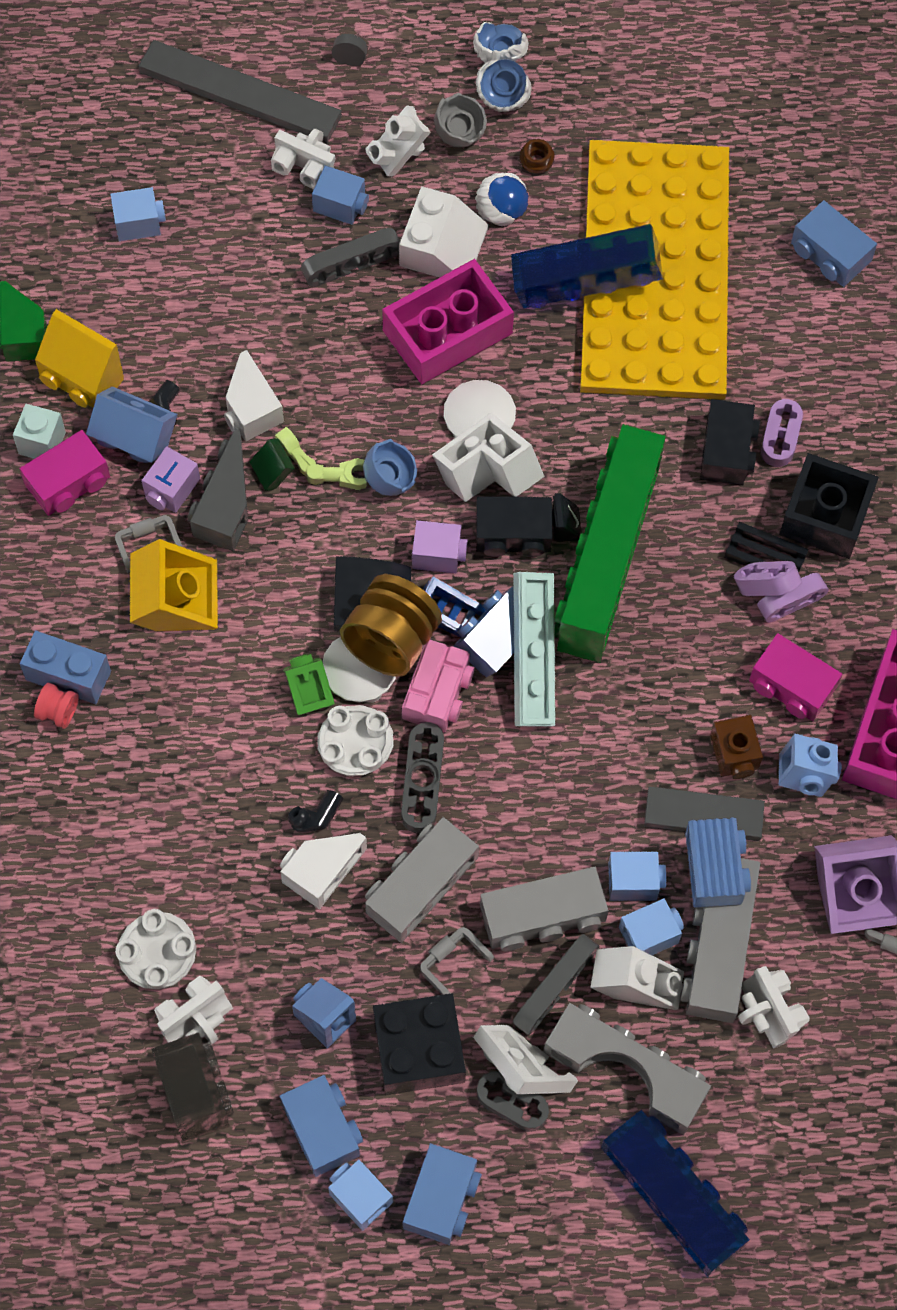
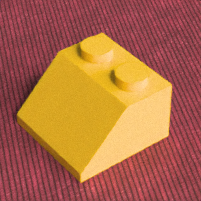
(77, 360)
(173, 588)

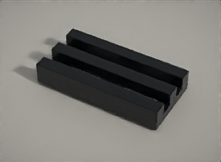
(766, 539)

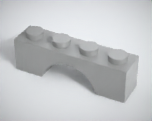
(584, 1040)

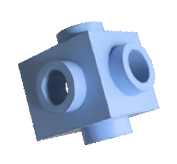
(809, 765)

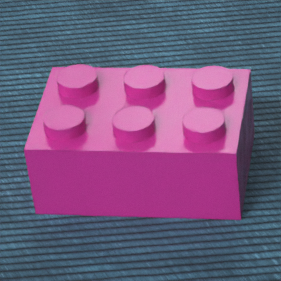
(447, 321)

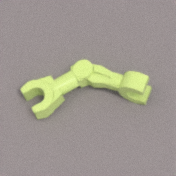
(317, 473)

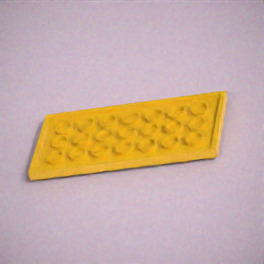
(674, 330)

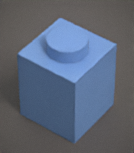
(339, 195)

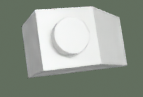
(251, 401)
(321, 865)

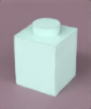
(38, 431)

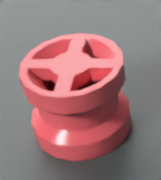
(56, 705)

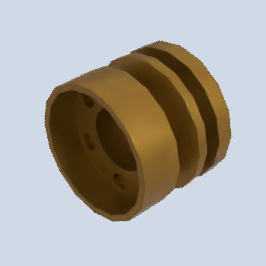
(391, 625)

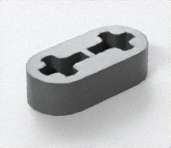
(508, 1110)

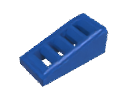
(460, 600)

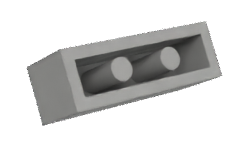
(420, 878)
(544, 909)

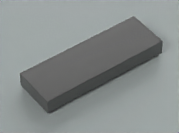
(674, 808)

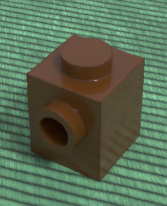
(736, 747)

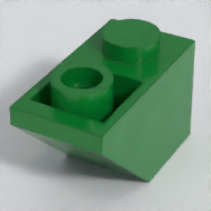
(20, 324)

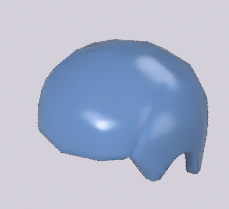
(390, 468)

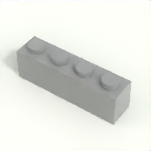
(720, 956)

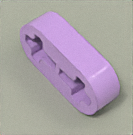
(789, 434)
(767, 578)
(809, 591)

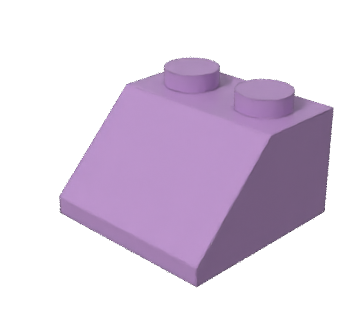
(858, 883)

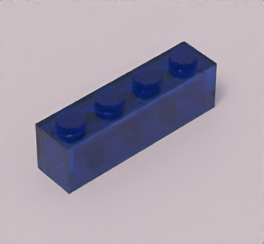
(587, 266)
(675, 1192)

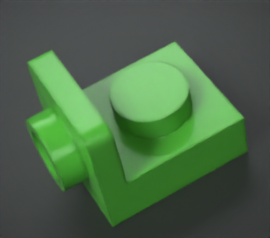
(308, 684)

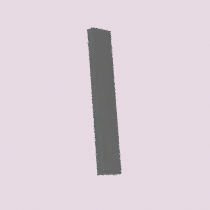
(239, 90)

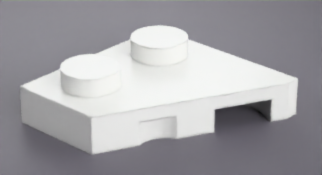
(521, 1062)

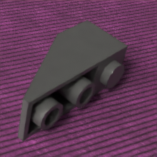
(223, 506)

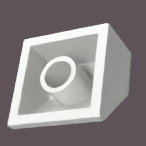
(440, 234)

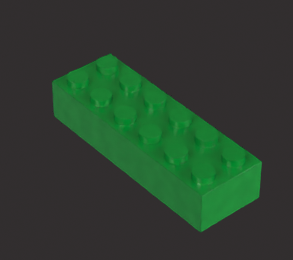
(608, 543)

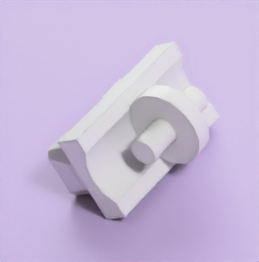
(400, 141)
(304, 152)
(767, 1007)
(197, 1015)

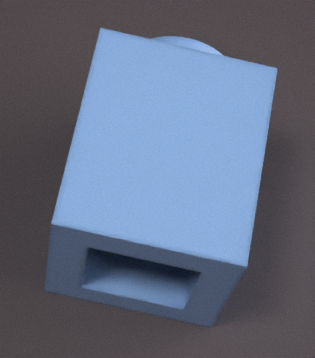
(137, 214)
(635, 876)
(652, 927)
(359, 1193)

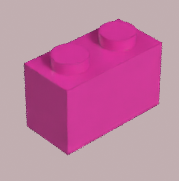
(65, 473)
(794, 678)

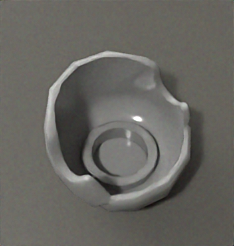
(460, 120)

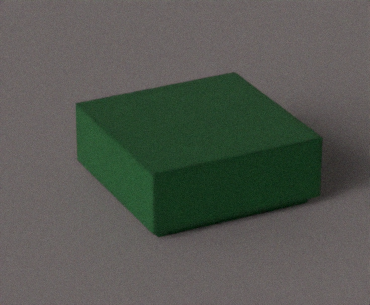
(271, 464)

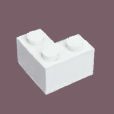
(485, 455)

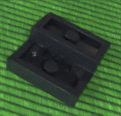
(354, 577)

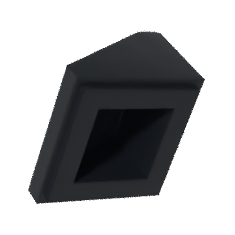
(565, 519)

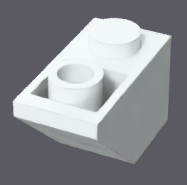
(637, 977)

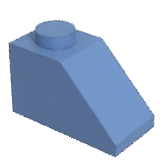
(324, 1011)

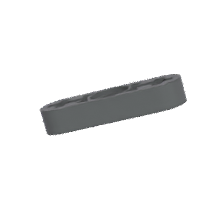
(351, 255)
(415, 750)
(558, 979)

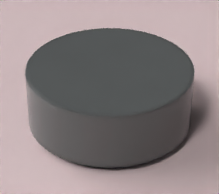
(349, 49)

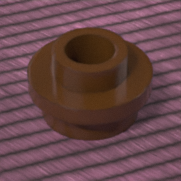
(537, 147)

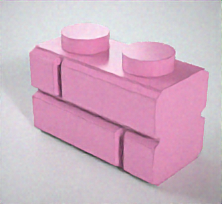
(437, 685)

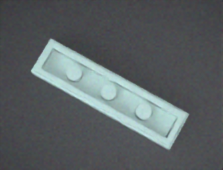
(534, 649)

